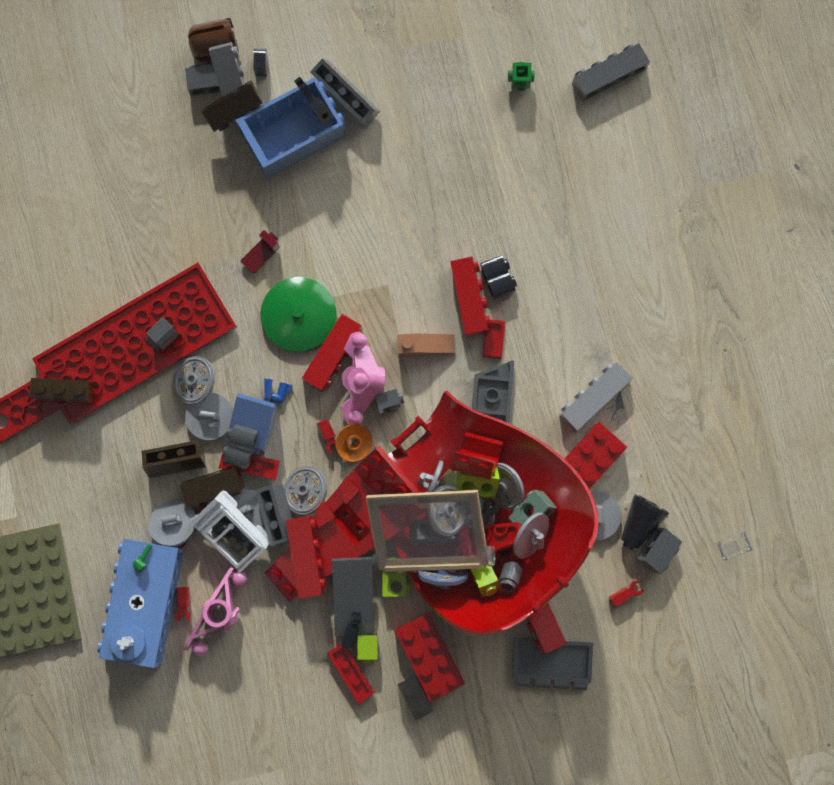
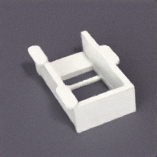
(216, 510)

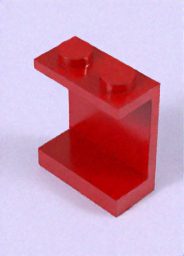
(478, 456)

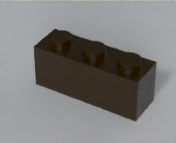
(232, 106)
(61, 390)
(173, 458)
(208, 486)

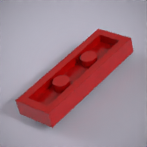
(258, 467)
(351, 673)

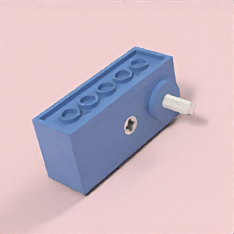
(133, 630)

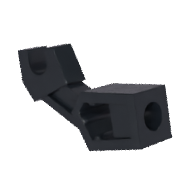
(316, 105)
(241, 539)

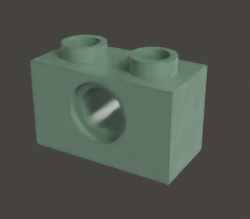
(538, 501)

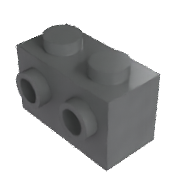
(659, 550)

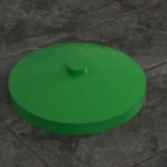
(298, 314)

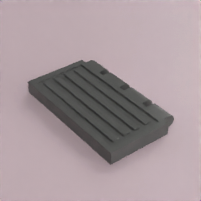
(562, 665)

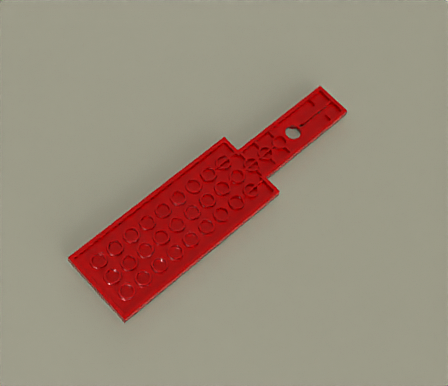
(116, 351)

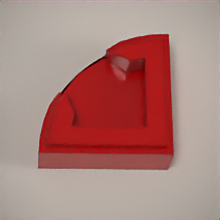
(348, 490)
(323, 514)

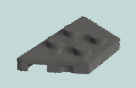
(493, 391)

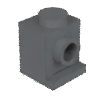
(389, 401)

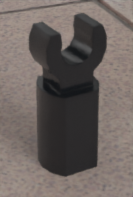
(487, 512)
(351, 630)

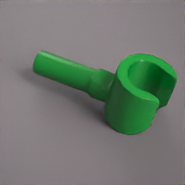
(138, 564)

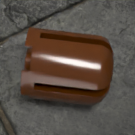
(208, 35)

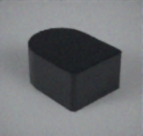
(260, 62)

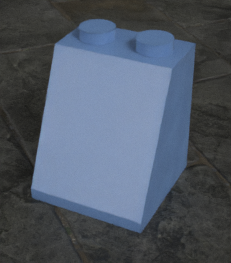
(255, 415)

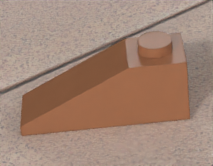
(425, 344)

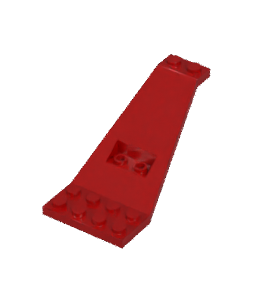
(350, 531)

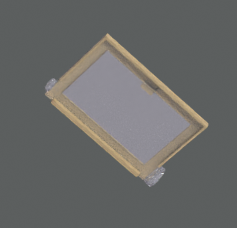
(428, 531)

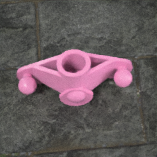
(362, 379)
(200, 647)

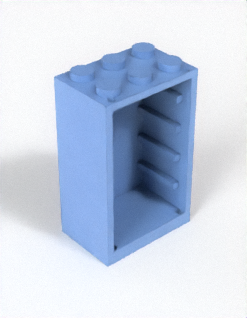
(288, 130)

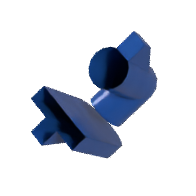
(282, 391)

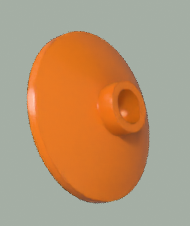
(361, 445)

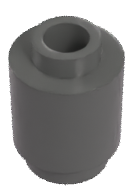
(510, 577)

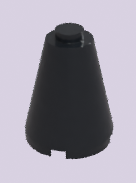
(641, 521)

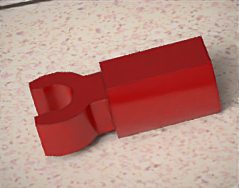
(327, 433)
(624, 595)
(182, 602)

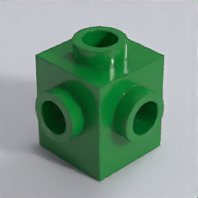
(521, 76)

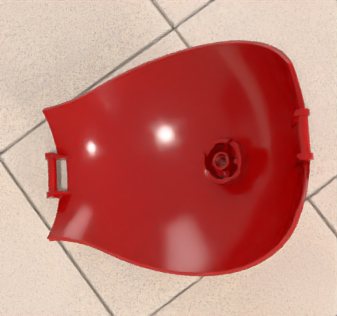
(540, 468)

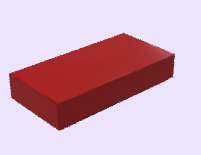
(494, 340)

